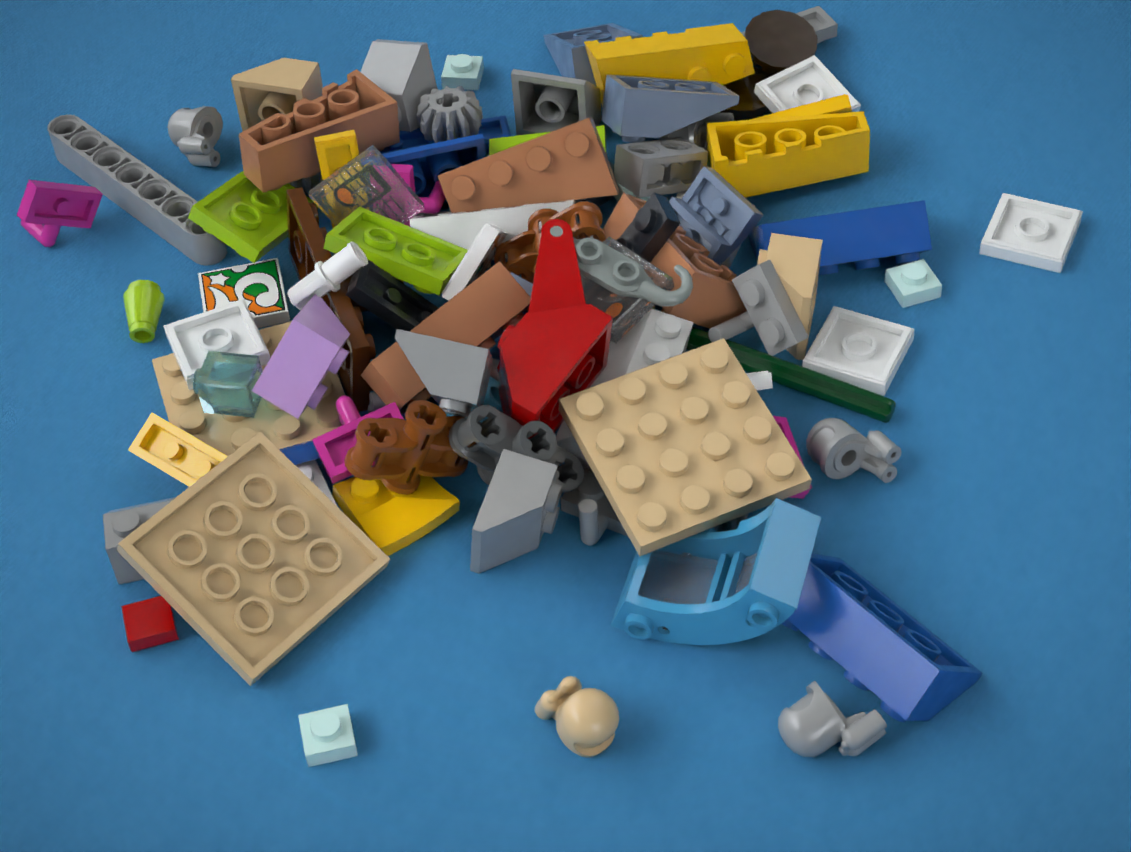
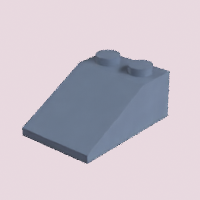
(570, 51)
(659, 106)

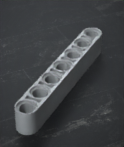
(133, 187)

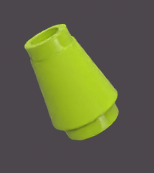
(143, 308)

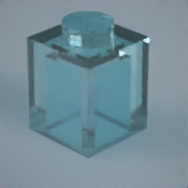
(227, 383)

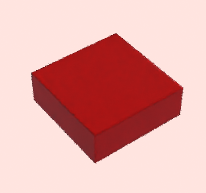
(149, 623)

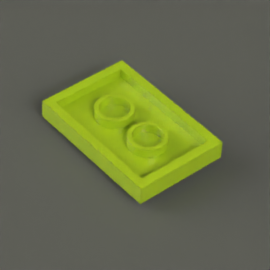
(244, 216)
(398, 249)

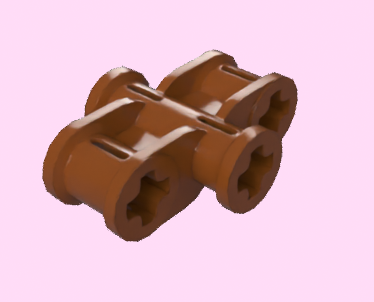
(524, 248)
(406, 448)

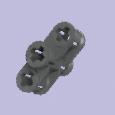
(502, 433)

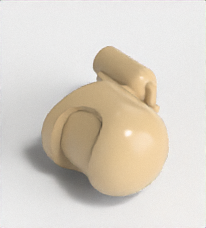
(583, 717)

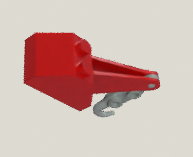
(562, 339)

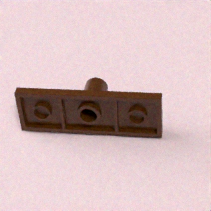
(305, 250)

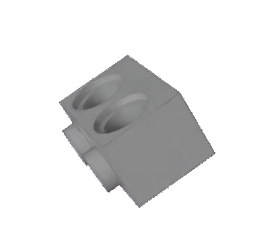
(658, 166)

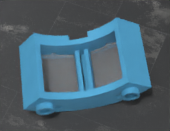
(721, 582)

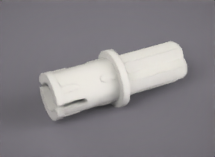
(328, 275)

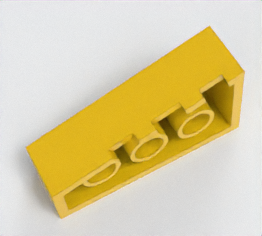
(697, 54)
(788, 151)

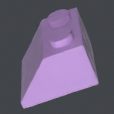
(303, 359)

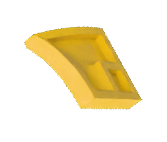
(391, 517)

